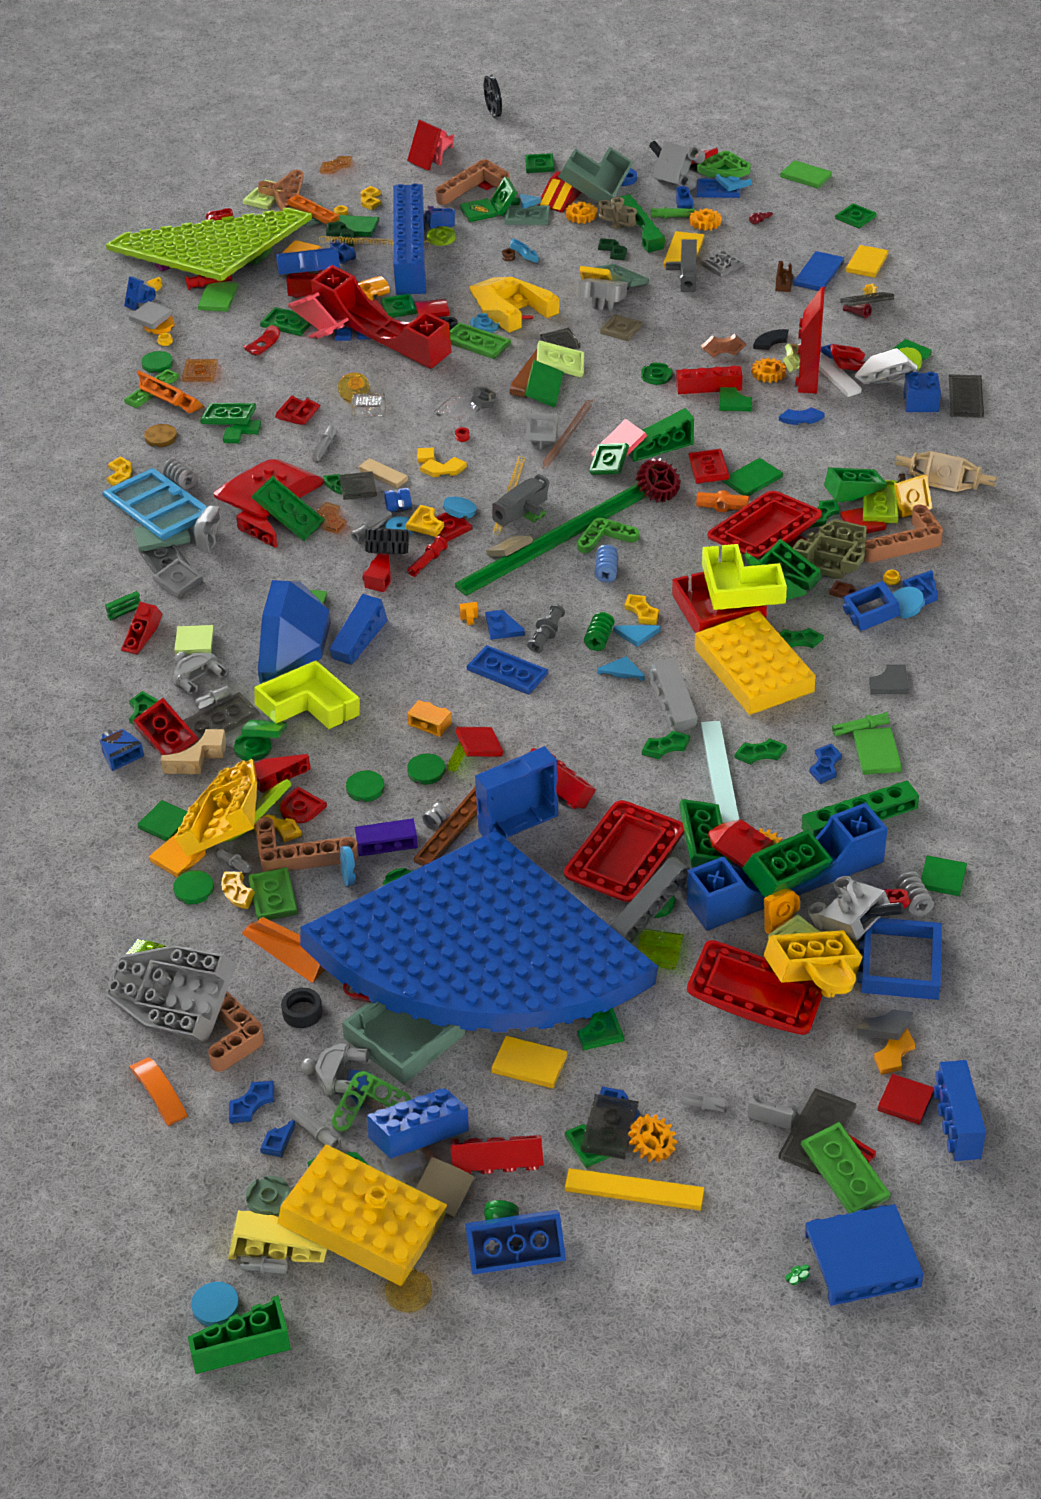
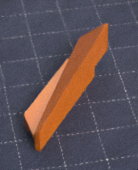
(168, 393)
(284, 946)

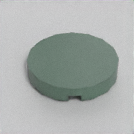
(270, 1201)

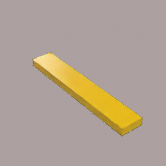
(634, 1189)

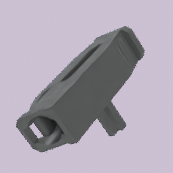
(687, 265)
(521, 500)

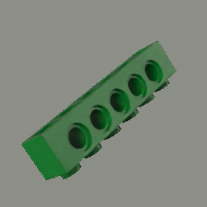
(884, 803)

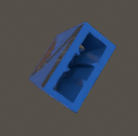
(120, 748)

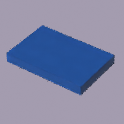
(713, 189)

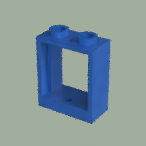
(876, 616)

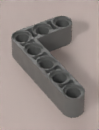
(651, 899)

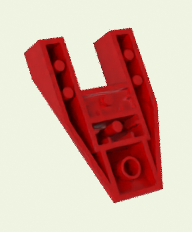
(810, 344)

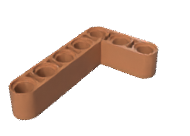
(469, 178)
(925, 536)
(298, 855)
(245, 1036)

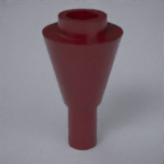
(862, 310)

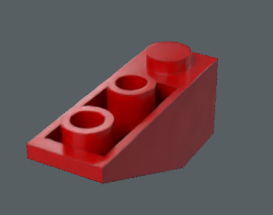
(257, 527)
(378, 574)
(142, 627)
(275, 770)

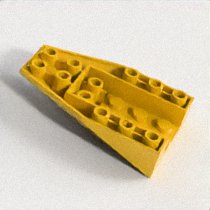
(221, 810)

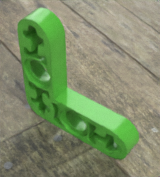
(626, 533)
(368, 1090)

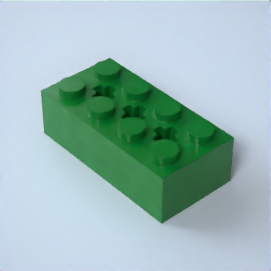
(787, 863)

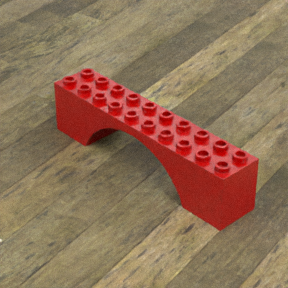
(421, 340)

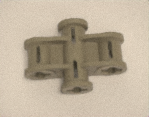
(616, 212)

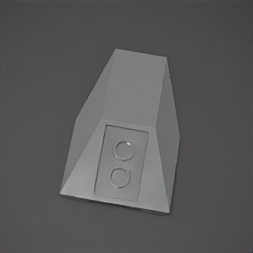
(173, 989)

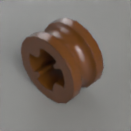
(508, 254)

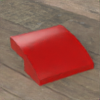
(435, 307)
(848, 357)
(297, 411)

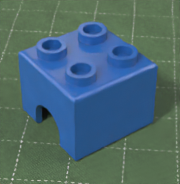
(922, 392)

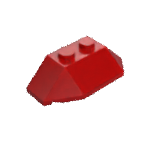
(738, 841)

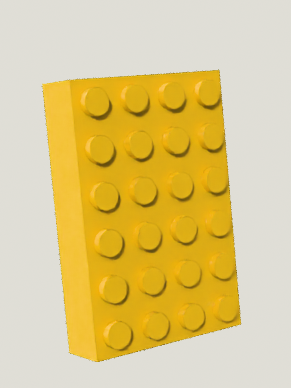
(754, 662)
(333, 1212)

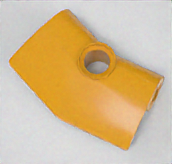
(374, 286)

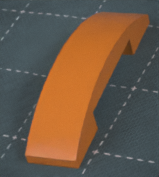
(160, 1090)

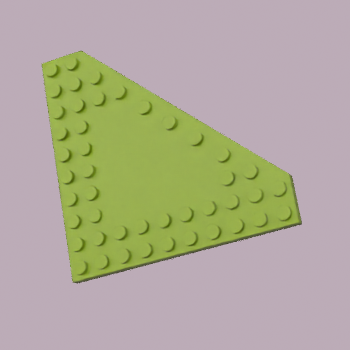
(209, 246)

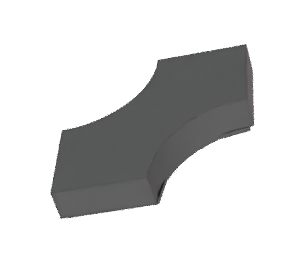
(483, 397)

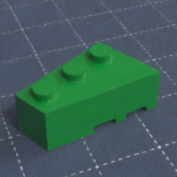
(793, 565)

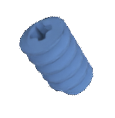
(606, 563)

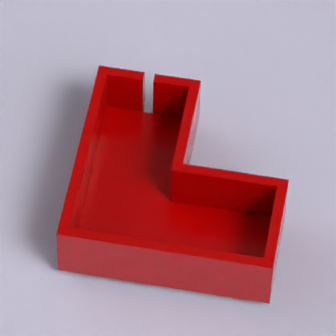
(697, 604)

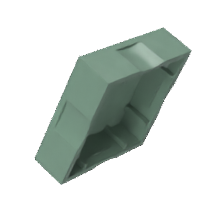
(398, 1041)

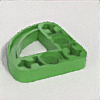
(737, 165)

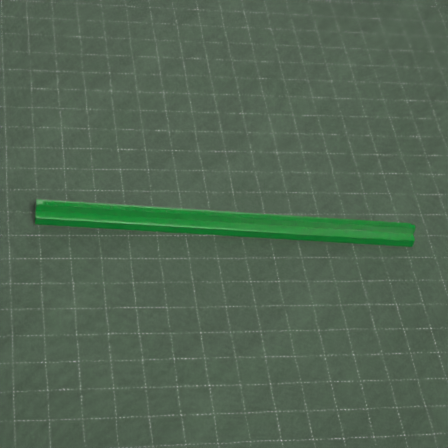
(549, 540)

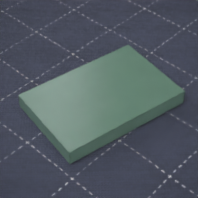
(528, 216)
(624, 275)
(148, 541)

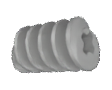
(180, 474)
(918, 894)

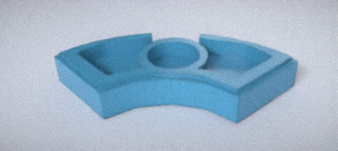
(524, 250)

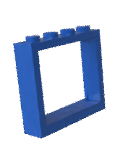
(900, 986)

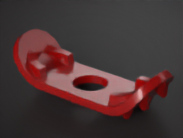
(269, 337)

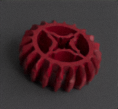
(667, 485)

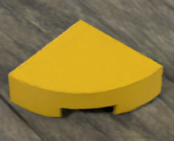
(155, 283)

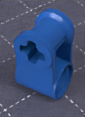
(683, 197)
(345, 252)

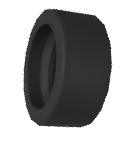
(301, 995)

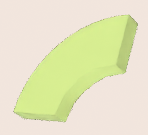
(792, 359)

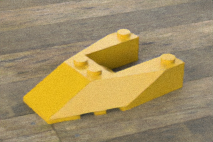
(505, 295)

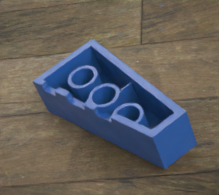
(359, 629)

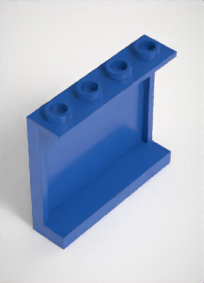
(864, 1254)

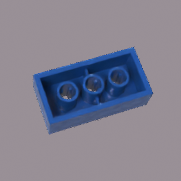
(959, 1110)
(417, 1123)
(526, 1252)

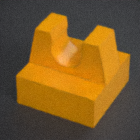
(468, 611)

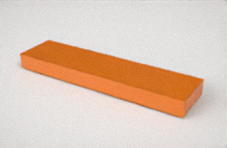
(317, 211)

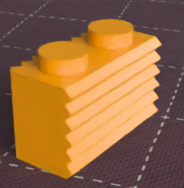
(429, 718)

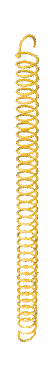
(359, 240)
(515, 484)

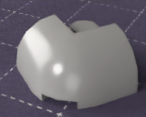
(206, 528)

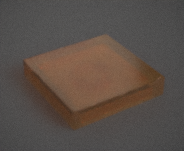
(199, 370)

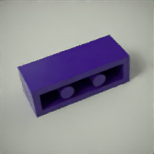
(386, 837)

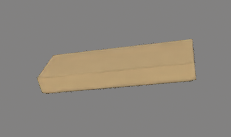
(384, 473)

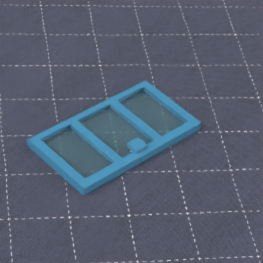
(156, 503)

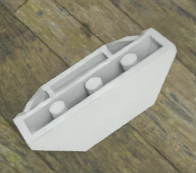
(885, 368)

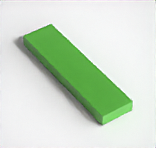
(140, 397)

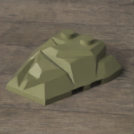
(835, 548)

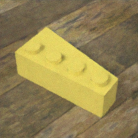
(261, 1235)

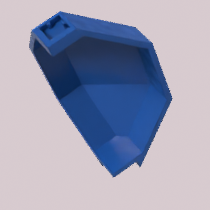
(291, 629)

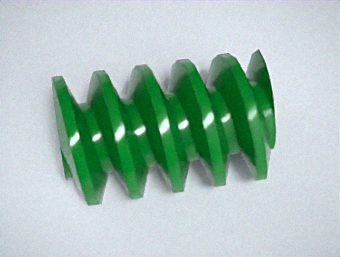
(599, 631)

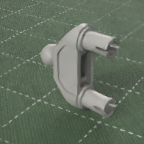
(193, 667)
(331, 1067)

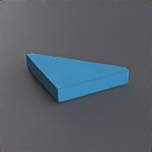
(733, 183)
(528, 201)
(636, 633)
(622, 668)

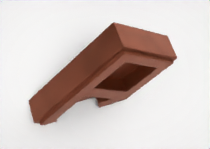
(841, 589)

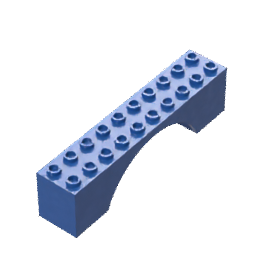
(409, 239)
(725, 892)

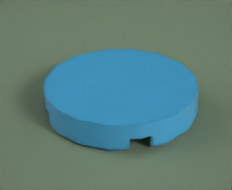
(484, 323)
(459, 507)
(910, 601)
(347, 865)
(214, 1303)

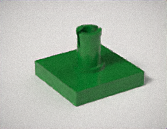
(504, 196)

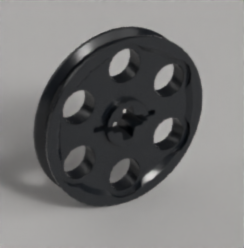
(492, 96)

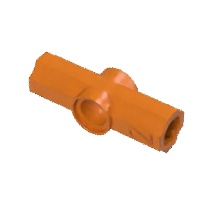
(721, 501)

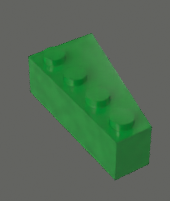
(666, 435)
(241, 1338)

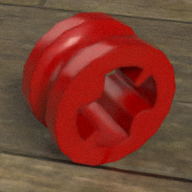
(462, 434)

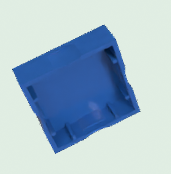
(307, 260)
(517, 794)

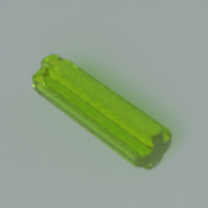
(456, 758)

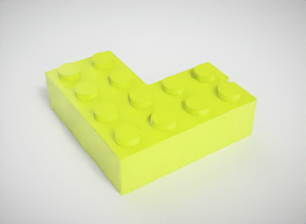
(740, 586)
(308, 689)

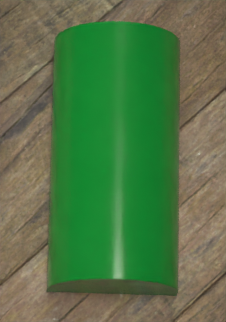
(698, 820)

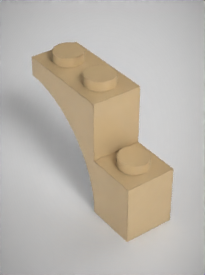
(191, 761)

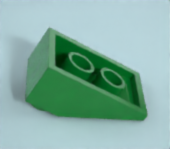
(852, 483)

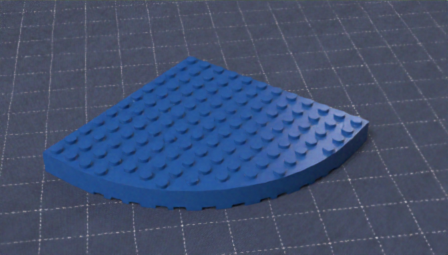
(479, 945)

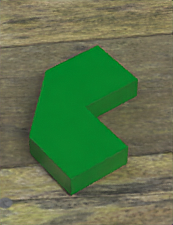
(234, 433)

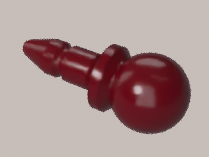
(758, 217)

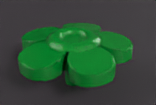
(798, 1274)

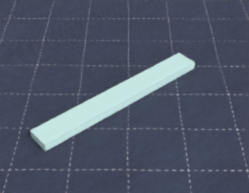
(719, 770)

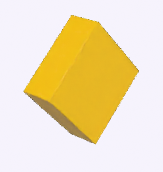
(425, 454)

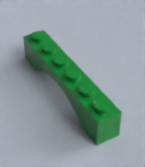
(651, 236)

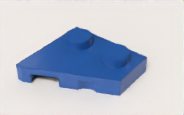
(925, 584)
(502, 625)

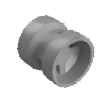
(437, 814)

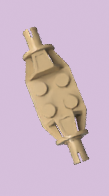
(946, 471)

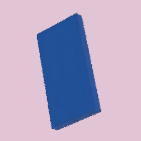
(818, 271)
(507, 669)

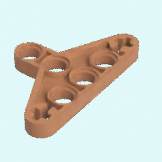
(286, 186)

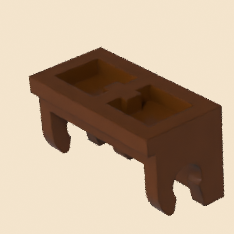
(784, 278)

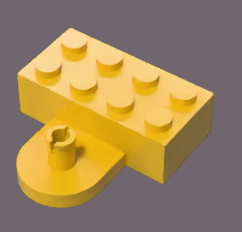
(823, 957)

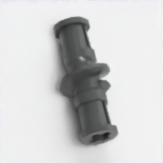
(546, 628)

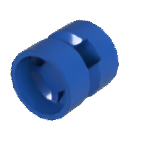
(398, 500)

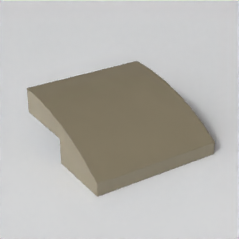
(445, 1184)

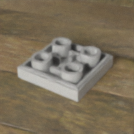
(722, 263)
(150, 315)

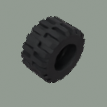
(386, 541)

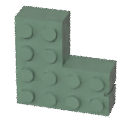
(595, 179)

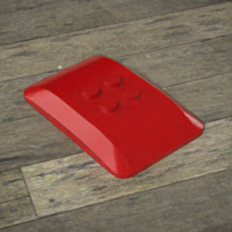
(242, 487)
(764, 522)
(624, 850)
(750, 989)

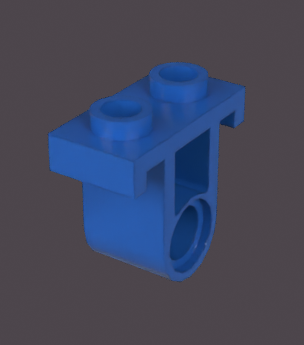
(440, 217)
(137, 293)

